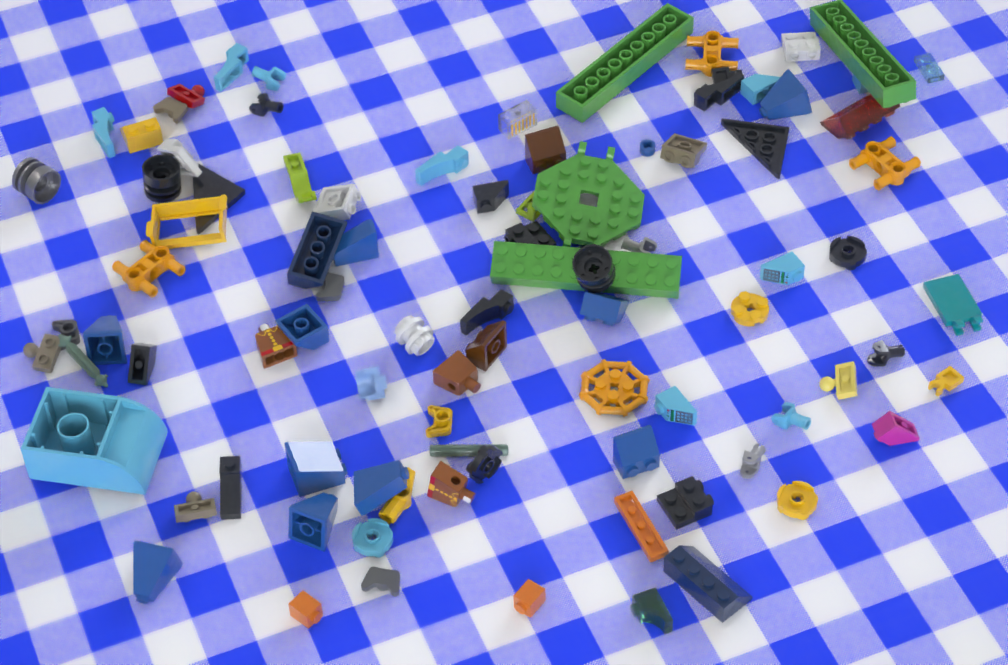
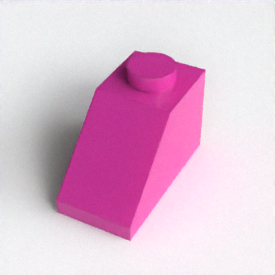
(894, 430)

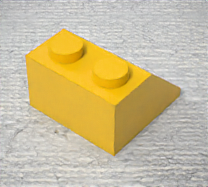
(142, 135)

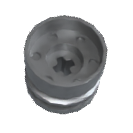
(36, 180)

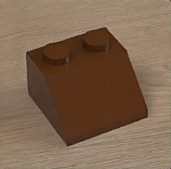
(544, 149)
(488, 345)

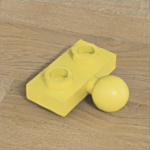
(844, 381)

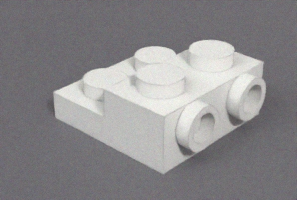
(800, 46)
(174, 148)
(338, 201)

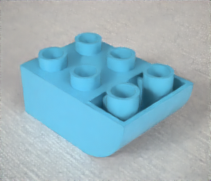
(93, 441)

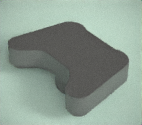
(333, 288)
(67, 328)
(382, 579)

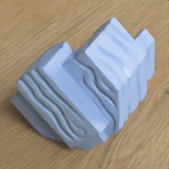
(371, 383)

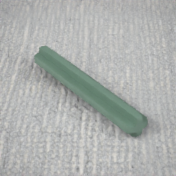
(463, 449)

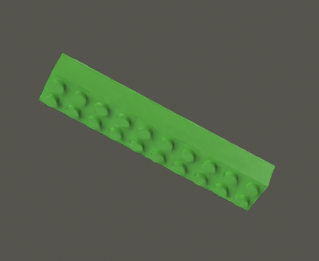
(863, 53)
(624, 62)
(553, 268)

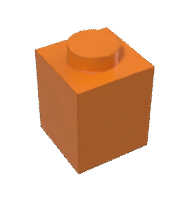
(529, 598)
(305, 609)

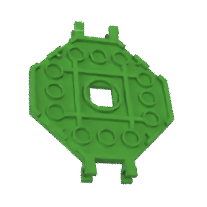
(559, 193)

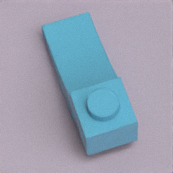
(232, 69)
(102, 128)
(442, 164)

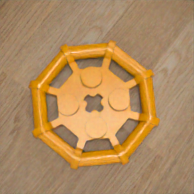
(617, 379)

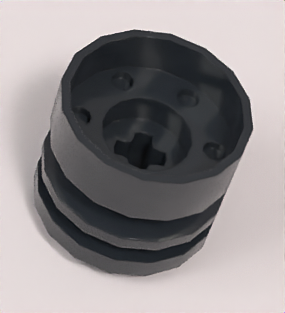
(161, 178)
(593, 258)

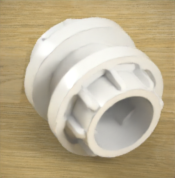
(414, 335)

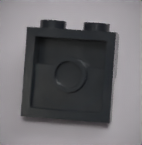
(530, 234)
(686, 502)

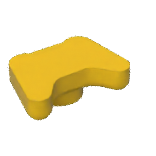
(442, 421)

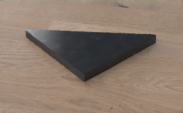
(763, 141)
(213, 185)

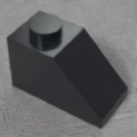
(490, 195)
(141, 363)

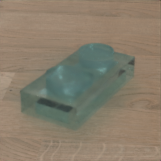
(929, 67)

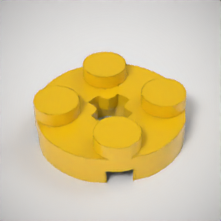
(749, 300)
(793, 509)

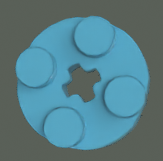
(374, 547)

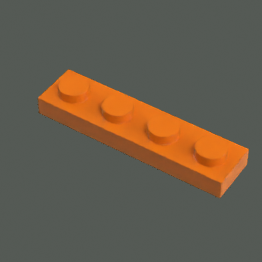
(641, 526)

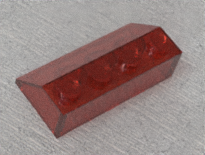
(857, 117)

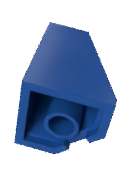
(357, 244)
(378, 484)

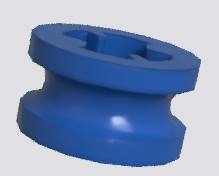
(647, 147)

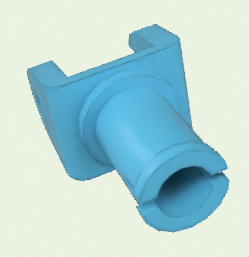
(269, 76)
(790, 418)

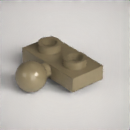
(45, 355)
(195, 508)

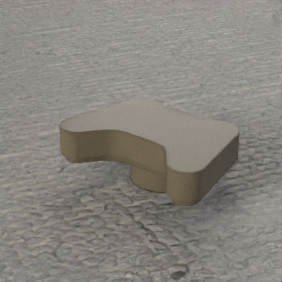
(173, 107)

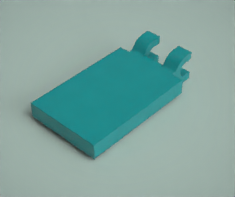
(954, 303)

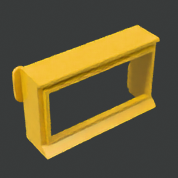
(187, 209)

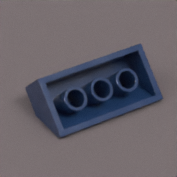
(316, 251)
(705, 582)

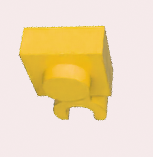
(946, 379)

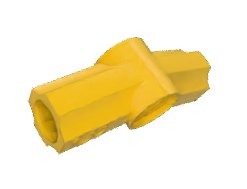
(398, 503)

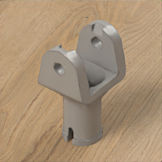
(642, 247)
(751, 461)

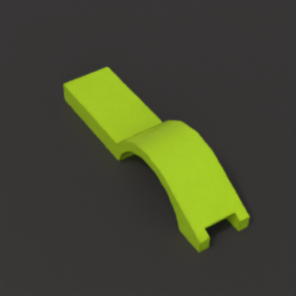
(299, 178)

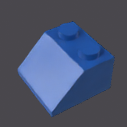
(603, 307)
(304, 328)
(635, 452)

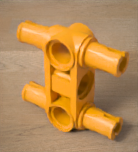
(712, 44)
(885, 163)
(148, 268)

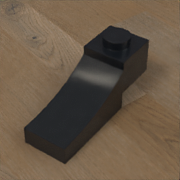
(717, 93)
(487, 310)
(230, 487)

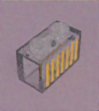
(517, 119)

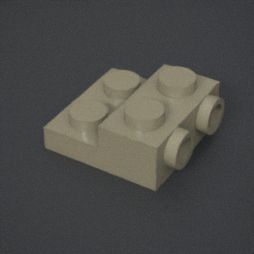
(683, 150)

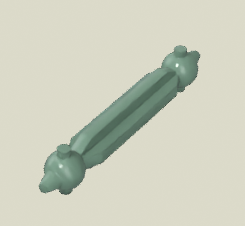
(85, 363)

